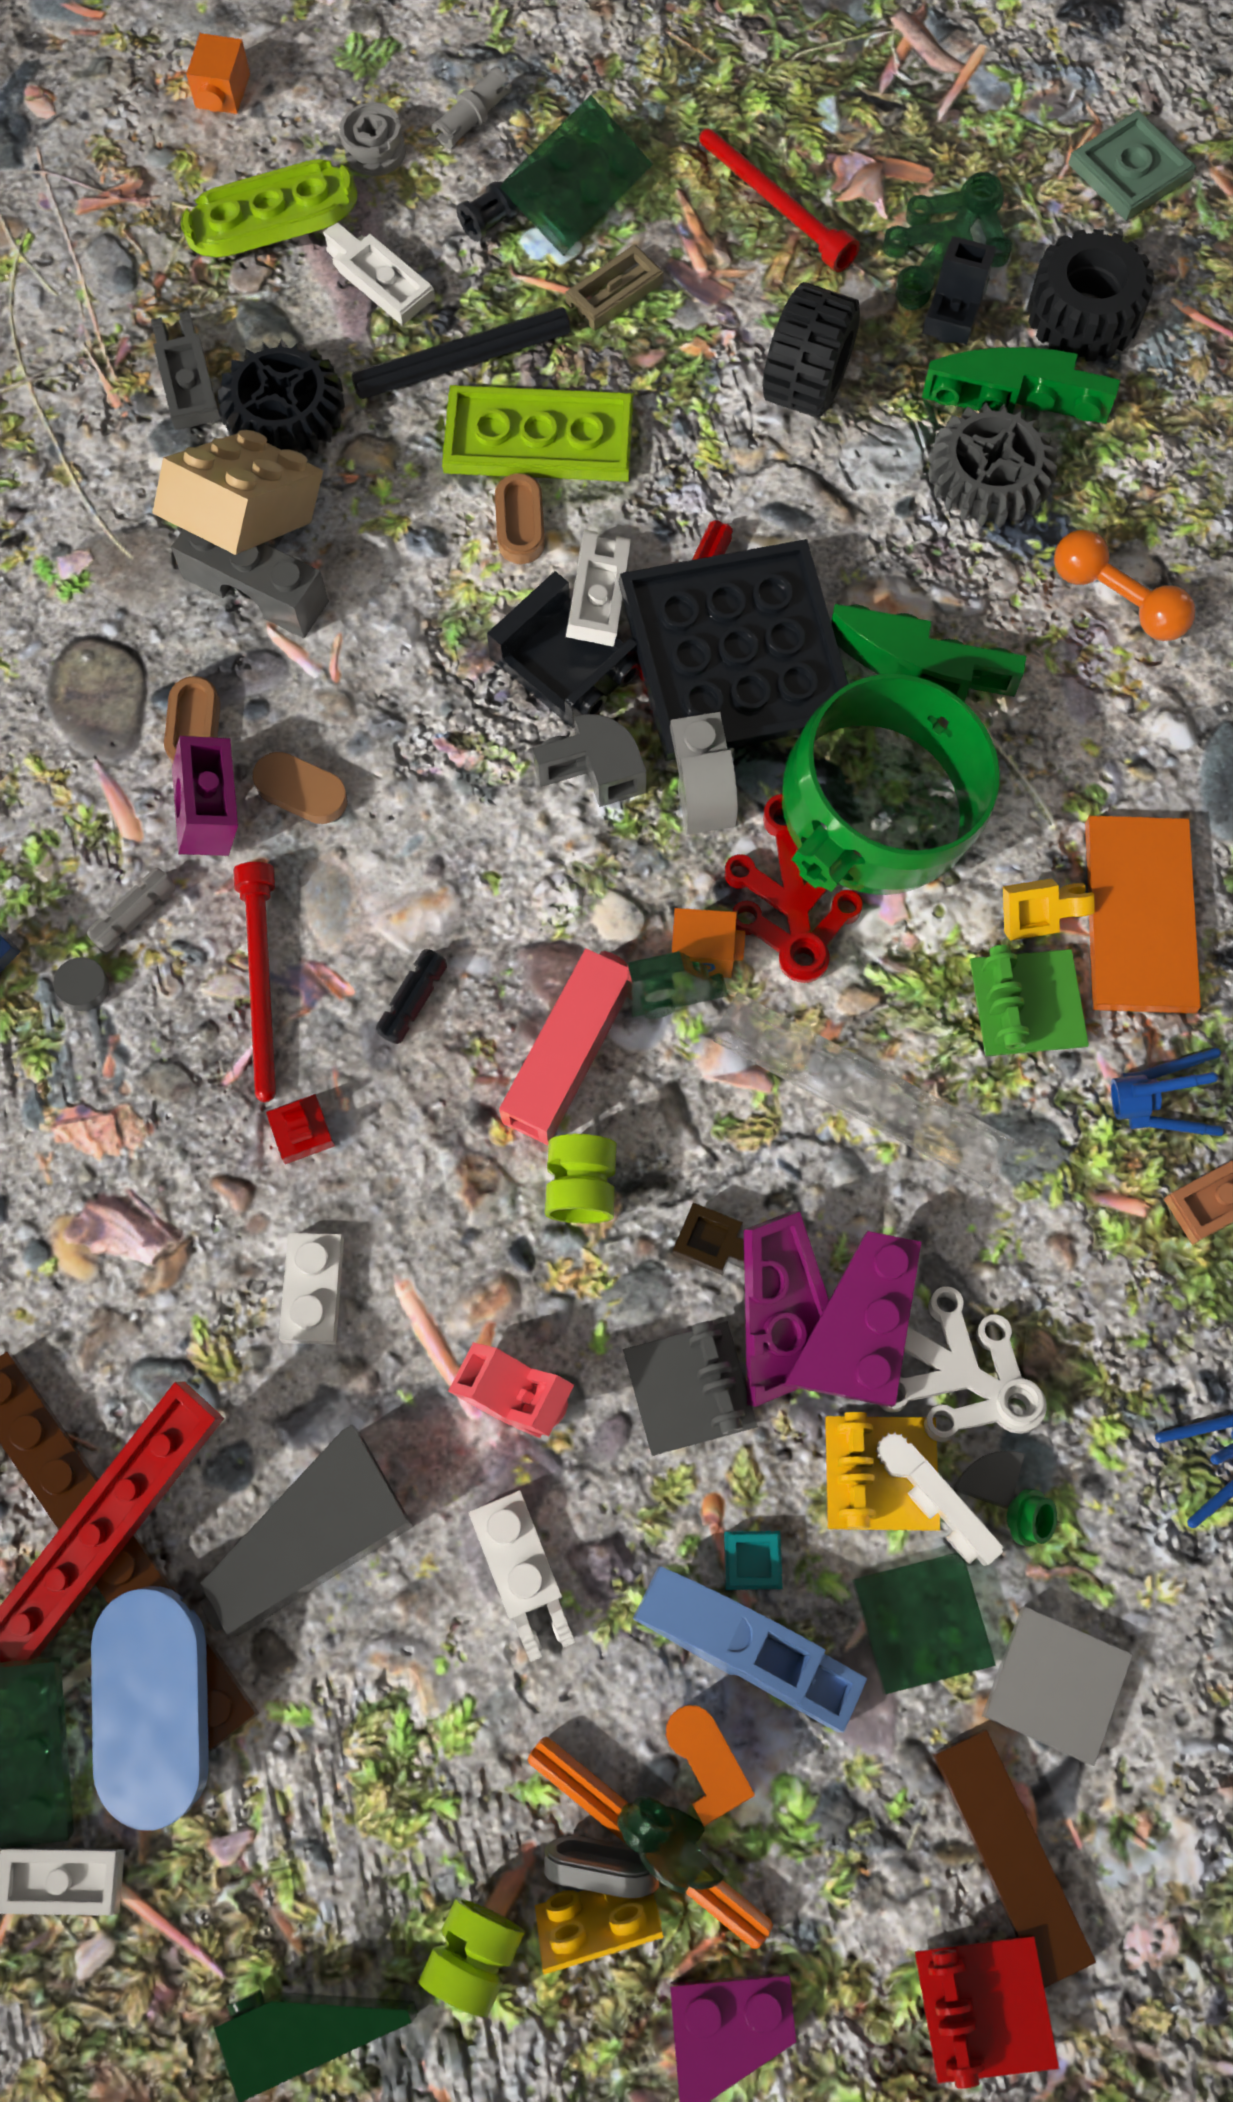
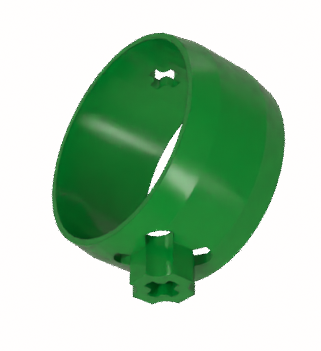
(912, 709)

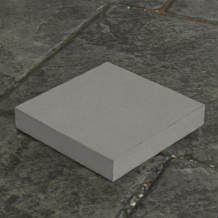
(1057, 1685)

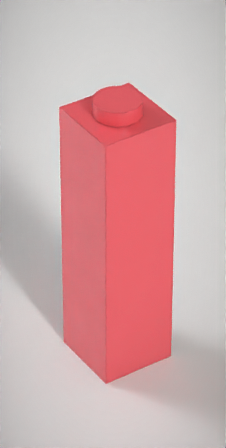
(566, 1046)

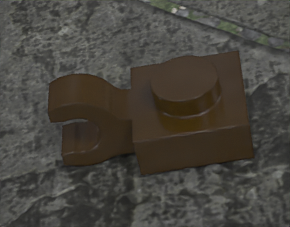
(710, 1240)

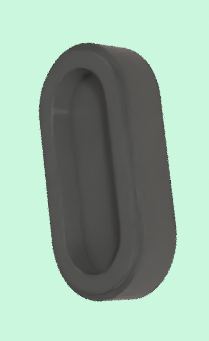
(598, 1867)

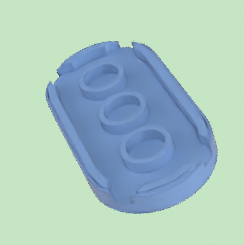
(149, 1708)

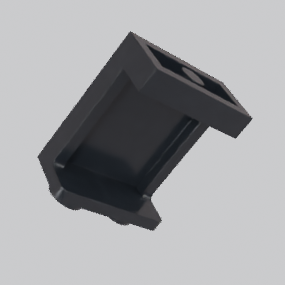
(559, 670)

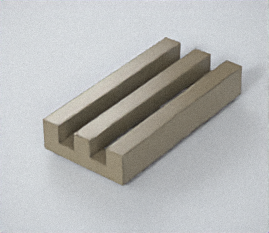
(620, 290)

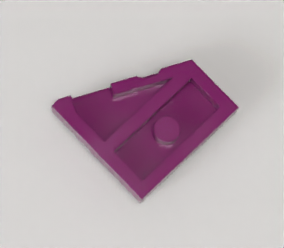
(728, 2030)

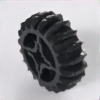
(283, 396)

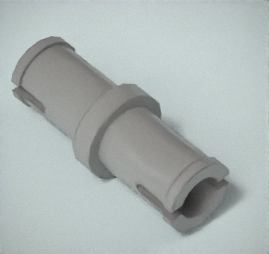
(472, 108)

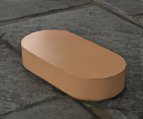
(519, 518)
(191, 712)
(300, 787)

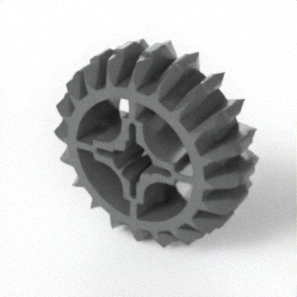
(992, 465)

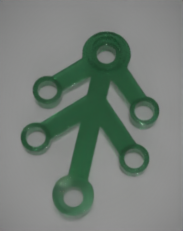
(978, 199)

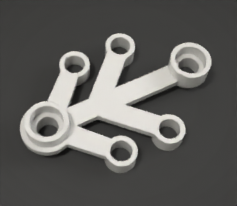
(959, 1370)

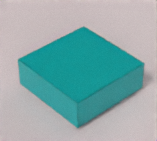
(753, 1560)

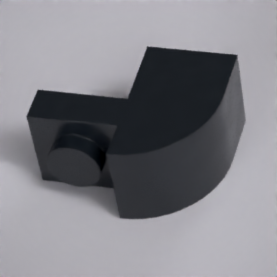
(959, 290)

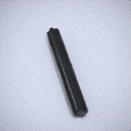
(461, 352)

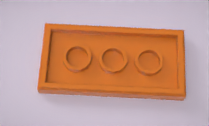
(1143, 915)

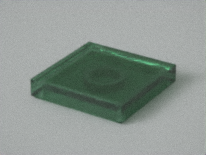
(923, 1623)

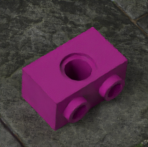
(204, 796)

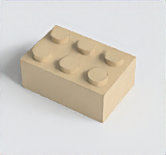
(237, 491)

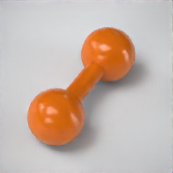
(1163, 612)

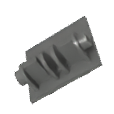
(689, 1388)

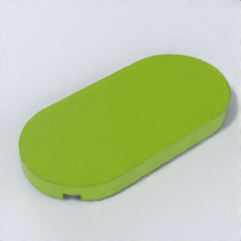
(269, 208)

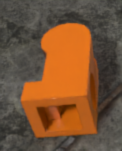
(697, 1738)

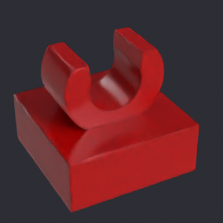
(300, 1129)

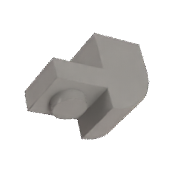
(705, 773)

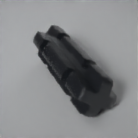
(411, 996)

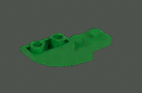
(1023, 377)
(903, 646)

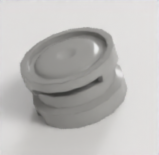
(372, 139)

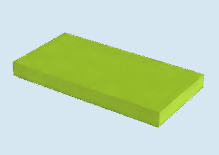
(538, 433)

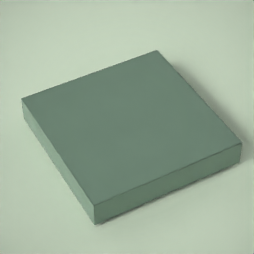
(1132, 165)

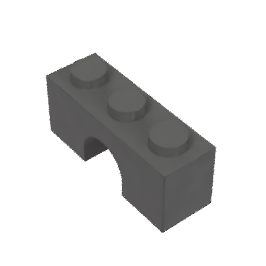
(281, 586)

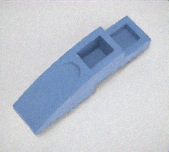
(751, 1647)

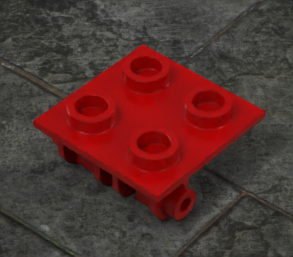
(986, 2010)

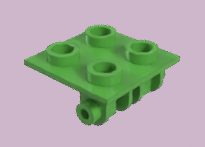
(1028, 1001)

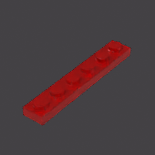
(105, 1521)

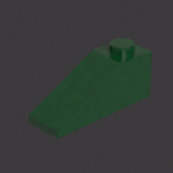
(297, 2032)

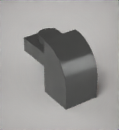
(598, 749)

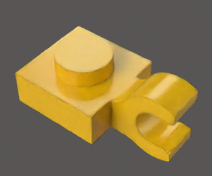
(1038, 905)

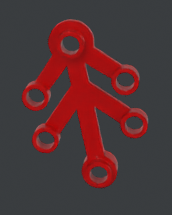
(792, 900)

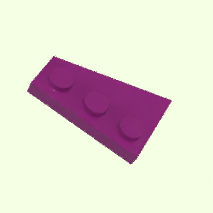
(781, 1302)

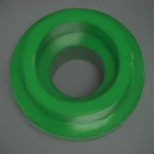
(1031, 1518)

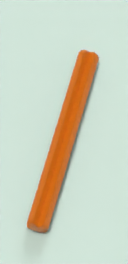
(605, 1806)

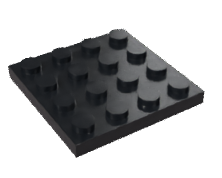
(736, 640)

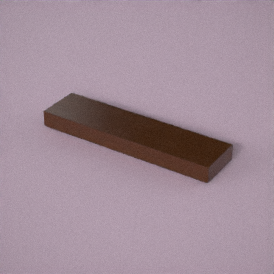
(1013, 1855)

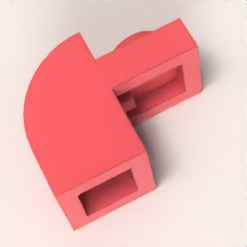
(511, 1390)

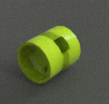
(580, 1183)
(468, 1964)

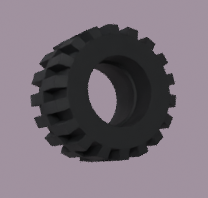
(1095, 266)
(811, 349)

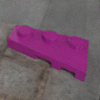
(864, 1327)

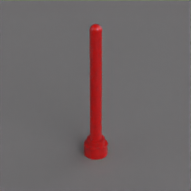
(836, 246)
(254, 884)

